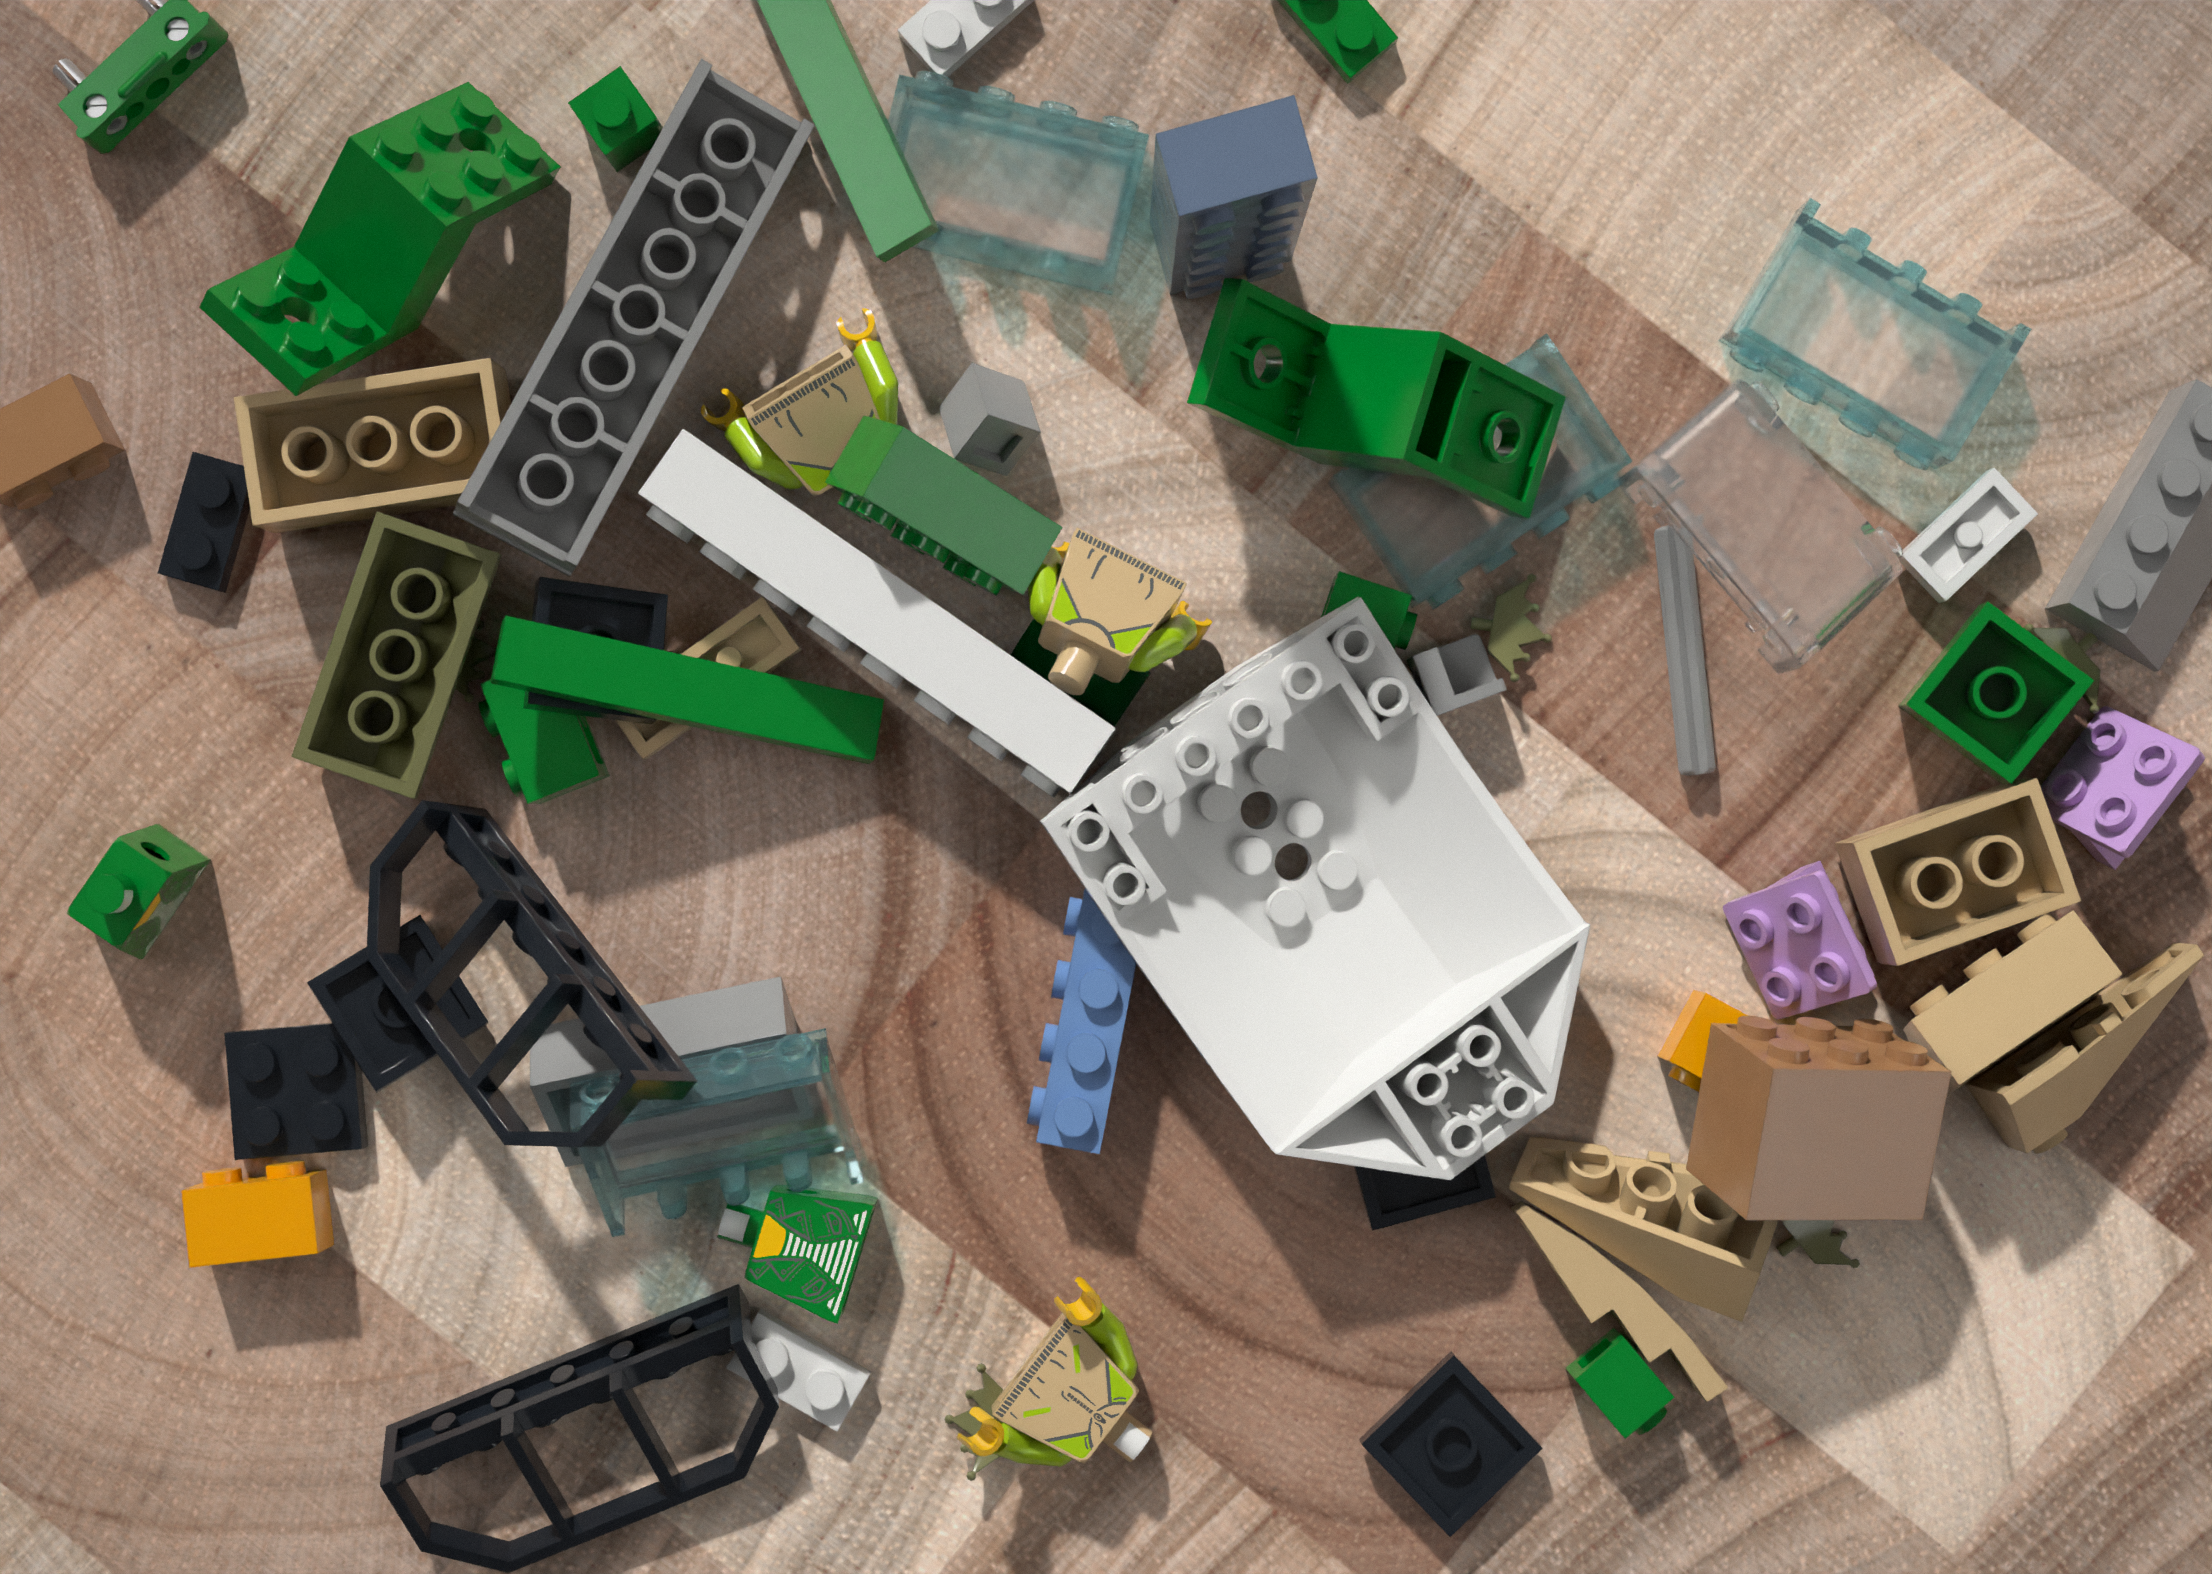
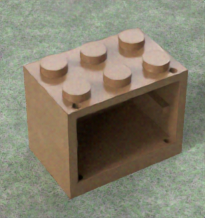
(1817, 1120)

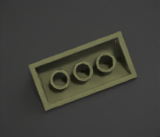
(396, 655)

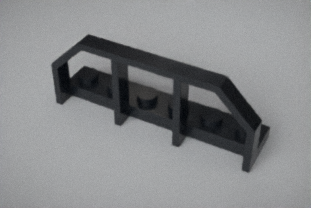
(541, 930)
(559, 1387)

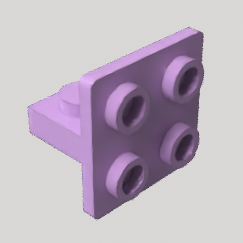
(2118, 783)
(1800, 943)

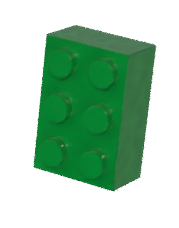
(941, 507)

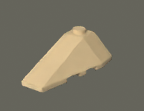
(2064, 1068)
(1650, 1219)

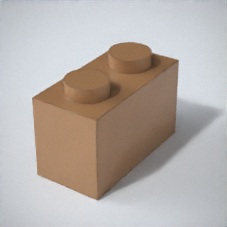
(52, 438)

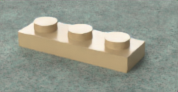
(749, 640)

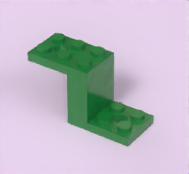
(380, 237)
(1377, 398)

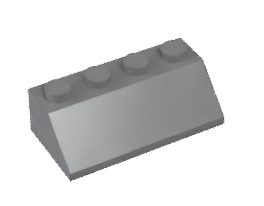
(2152, 538)
(689, 1024)

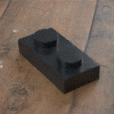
(207, 523)

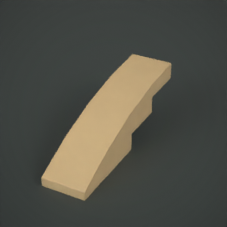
(1602, 1287)

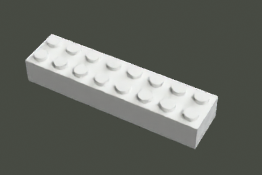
(881, 614)

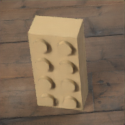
(368, 444)

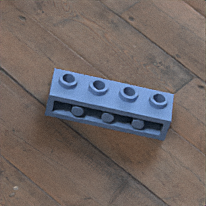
(1089, 1033)

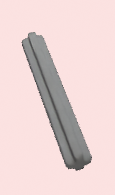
(1684, 654)

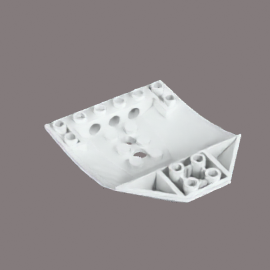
(1398, 989)

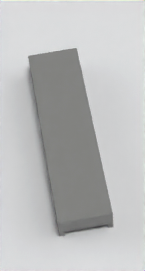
(632, 321)

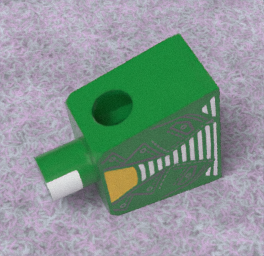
(134, 892)
(803, 1245)

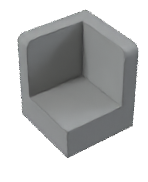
(989, 419)
(1455, 674)

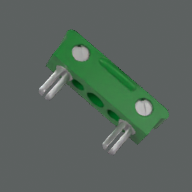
(139, 72)

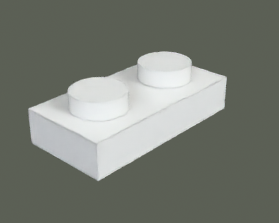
(953, 30)
(1966, 535)
(805, 1370)

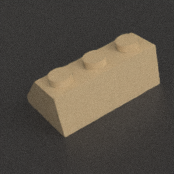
(2011, 997)

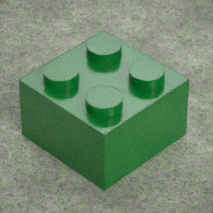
(1996, 693)

